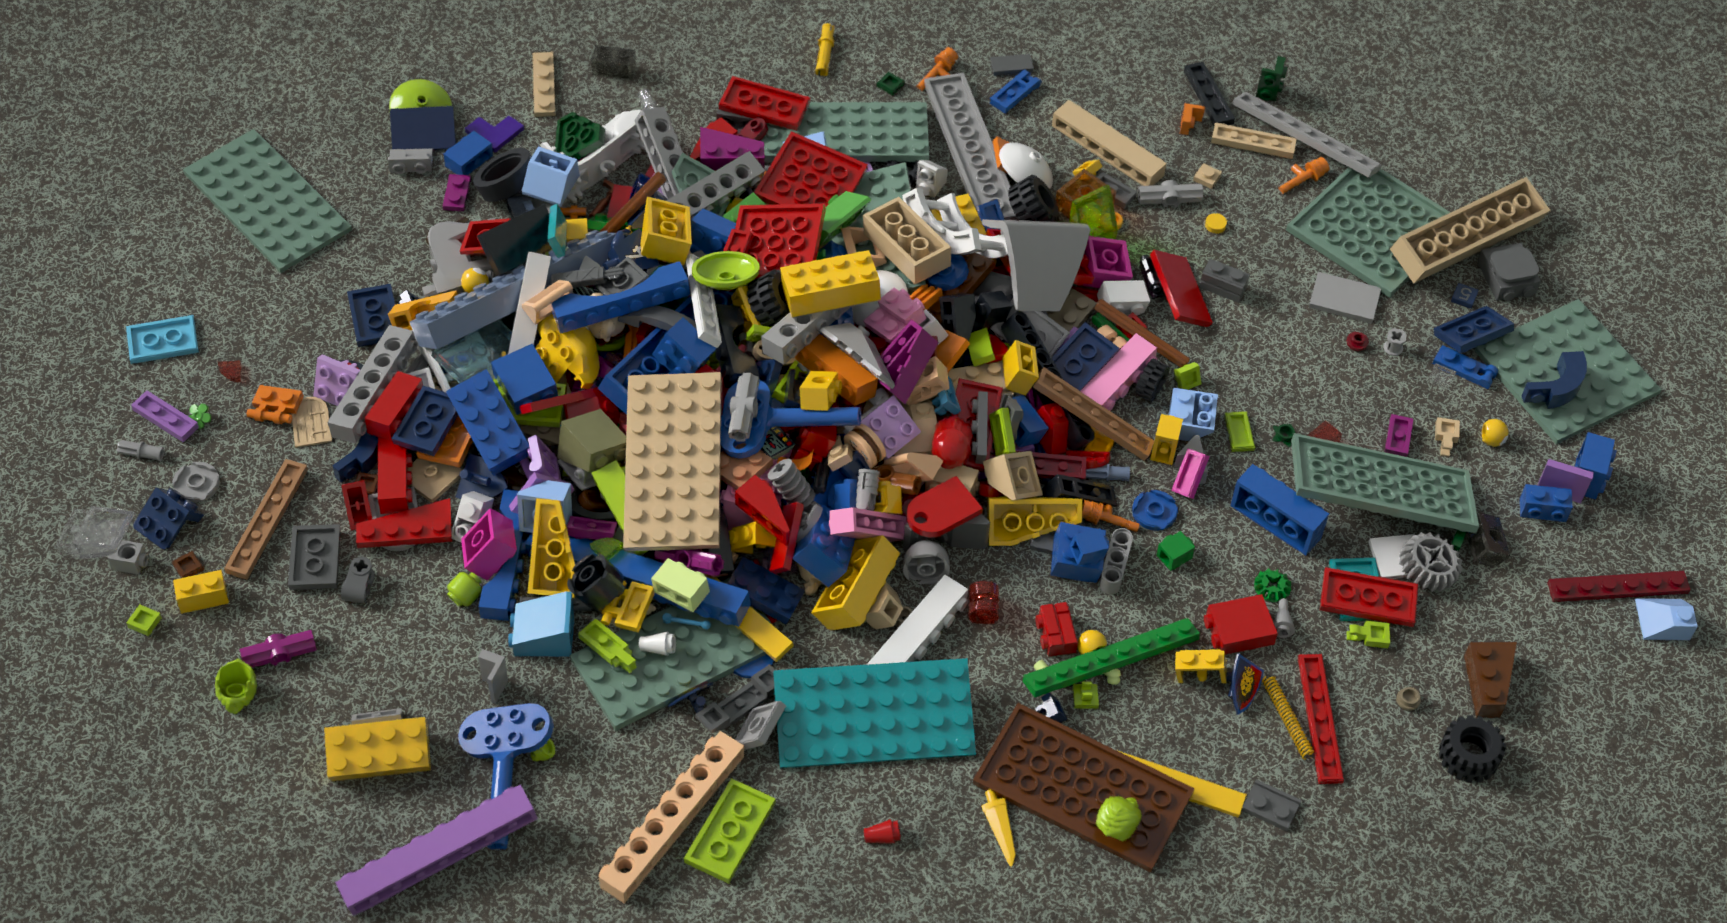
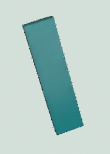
(557, 231)

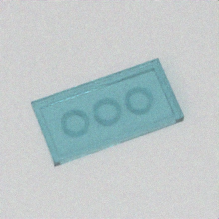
(474, 351)

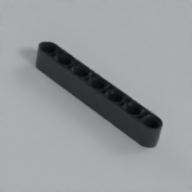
(1020, 328)

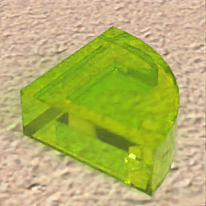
(607, 547)

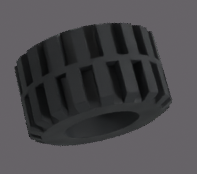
(1033, 201)
(768, 298)
(1468, 764)

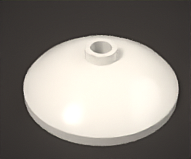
(1024, 161)
(888, 281)

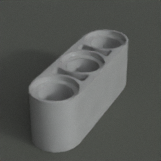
(1119, 553)

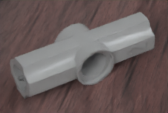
(1170, 193)
(743, 407)

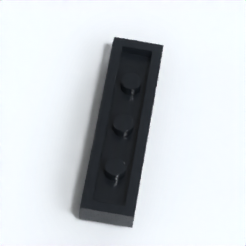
(1208, 94)

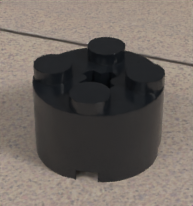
(596, 581)

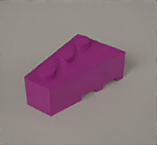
(722, 148)
(908, 358)

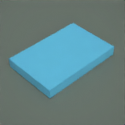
(162, 339)

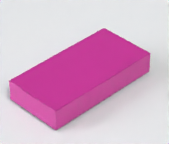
(1190, 473)

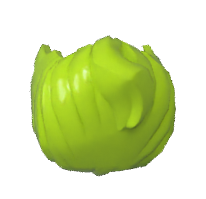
(235, 685)
(1119, 817)

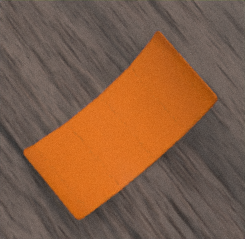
(801, 463)

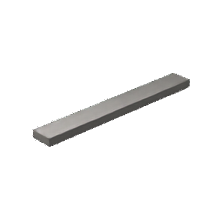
(1307, 134)

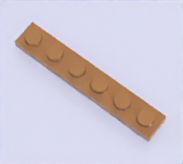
(1094, 414)
(266, 519)

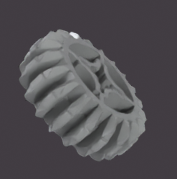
(1444, 566)

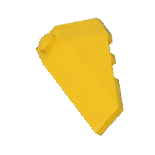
(1028, 518)
(551, 550)

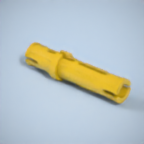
(825, 44)

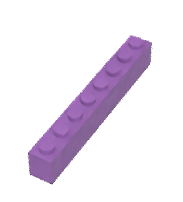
(436, 850)

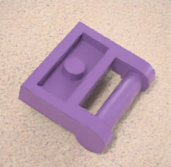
(542, 458)

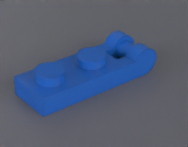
(1015, 91)
(1466, 366)

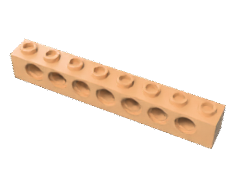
(624, 884)

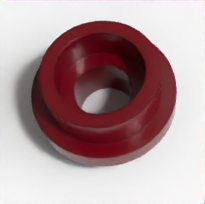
(1357, 345)

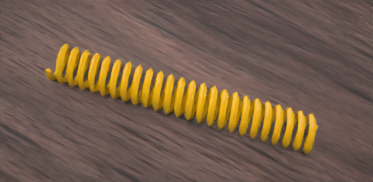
(1292, 714)

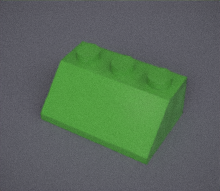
(841, 213)

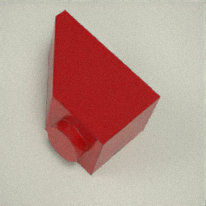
(1056, 436)

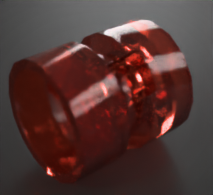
(983, 602)

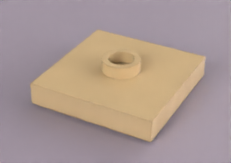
(433, 478)

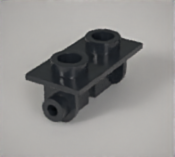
(1150, 277)

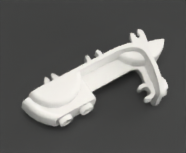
(621, 142)

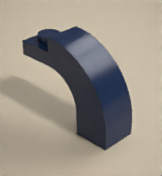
(1556, 393)
(361, 458)

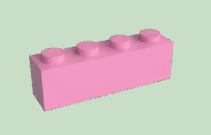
(1120, 372)
(866, 523)

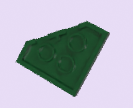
(578, 136)

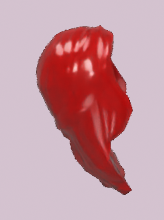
(952, 441)

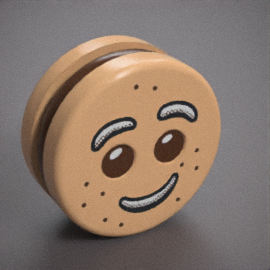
(866, 443)

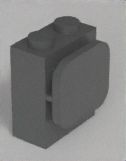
(1510, 271)

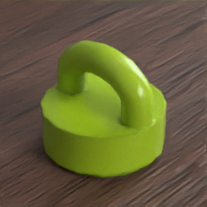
(544, 753)

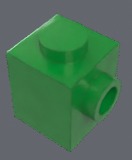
(1175, 550)

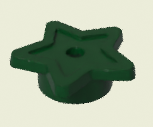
(1284, 428)

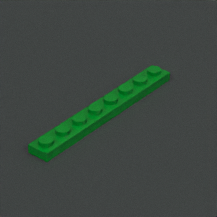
(1110, 657)

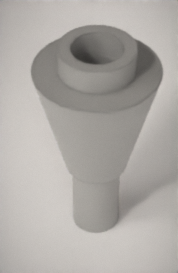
(1283, 621)

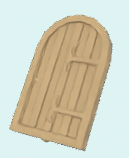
(311, 423)

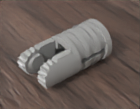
(867, 489)

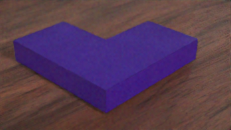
(497, 135)

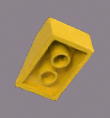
(666, 231)

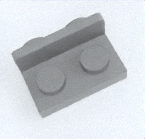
(410, 160)

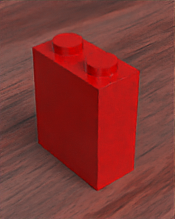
(1240, 624)

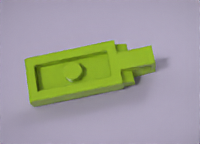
(608, 645)

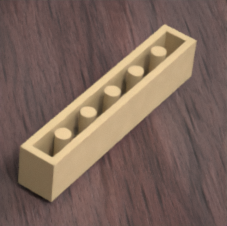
(1108, 144)

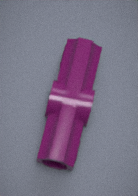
(693, 559)
(278, 649)

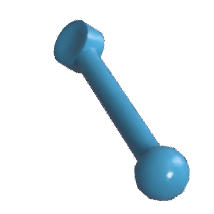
(667, 618)

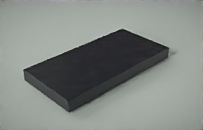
(510, 242)

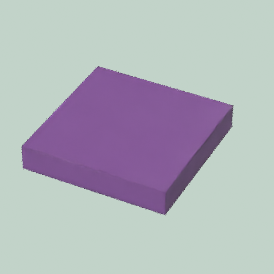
(1566, 476)

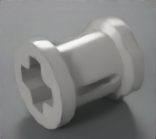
(1393, 338)

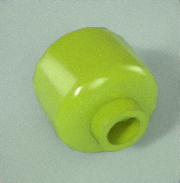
(464, 588)

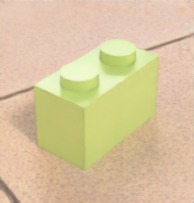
(680, 584)

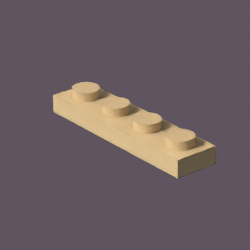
(543, 84)
(1253, 140)

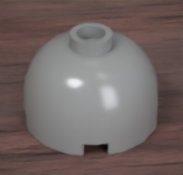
(926, 562)

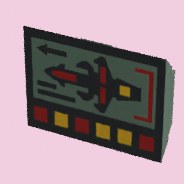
(777, 443)

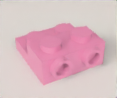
(894, 314)

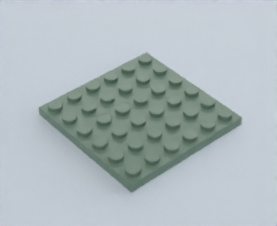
(1361, 220)
(1531, 355)

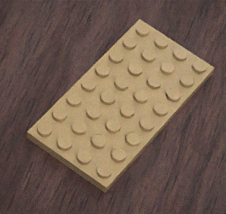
(673, 462)

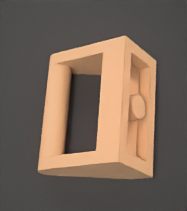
(855, 235)
(540, 305)
(916, 464)

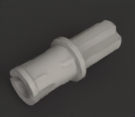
(140, 450)

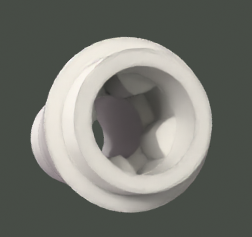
(659, 643)

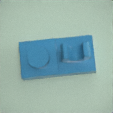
(947, 401)

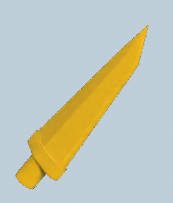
(999, 821)

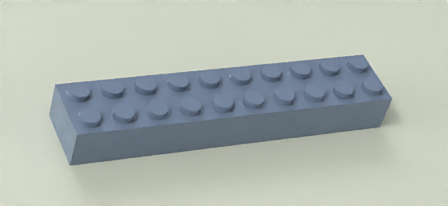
(501, 296)

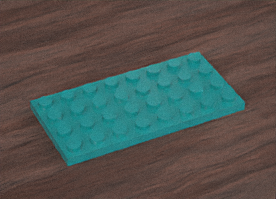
(874, 713)

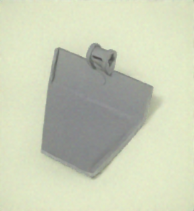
(1042, 260)

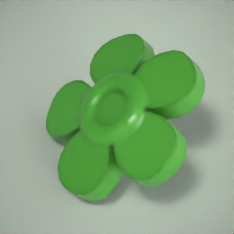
(200, 415)

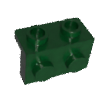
(1270, 81)

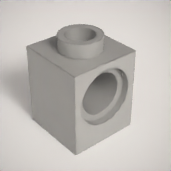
(121, 559)

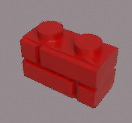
(1057, 629)

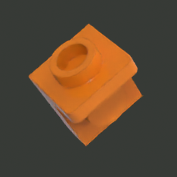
(1191, 114)

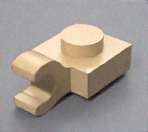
(1447, 432)
(839, 455)

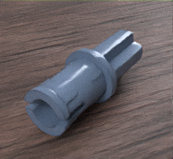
(1109, 473)

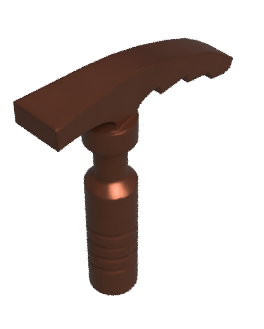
(604, 201)

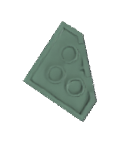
(688, 172)

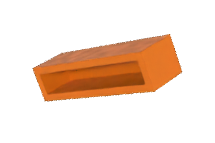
(822, 355)

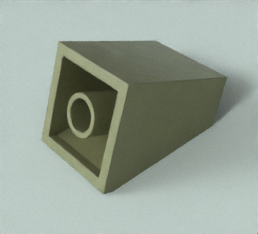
(591, 441)

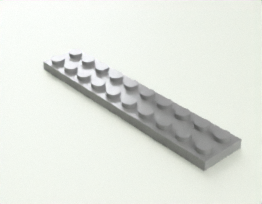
(969, 141)

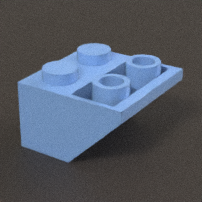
(550, 176)
(1196, 410)

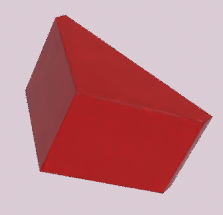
(356, 503)

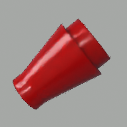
(883, 832)

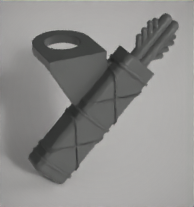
(588, 274)

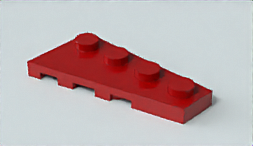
(414, 526)

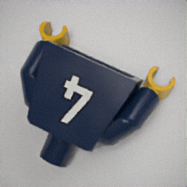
(628, 245)

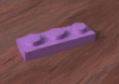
(165, 416)

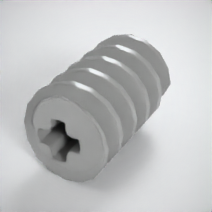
(791, 483)

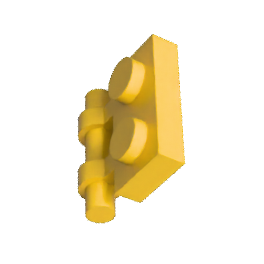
(633, 609)

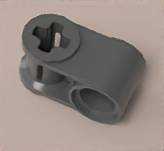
(358, 581)

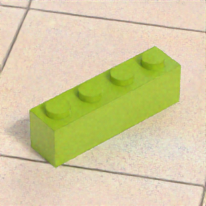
(611, 484)

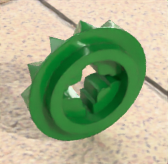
(1273, 593)

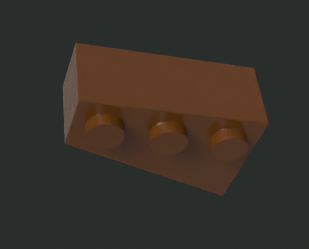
(1489, 675)

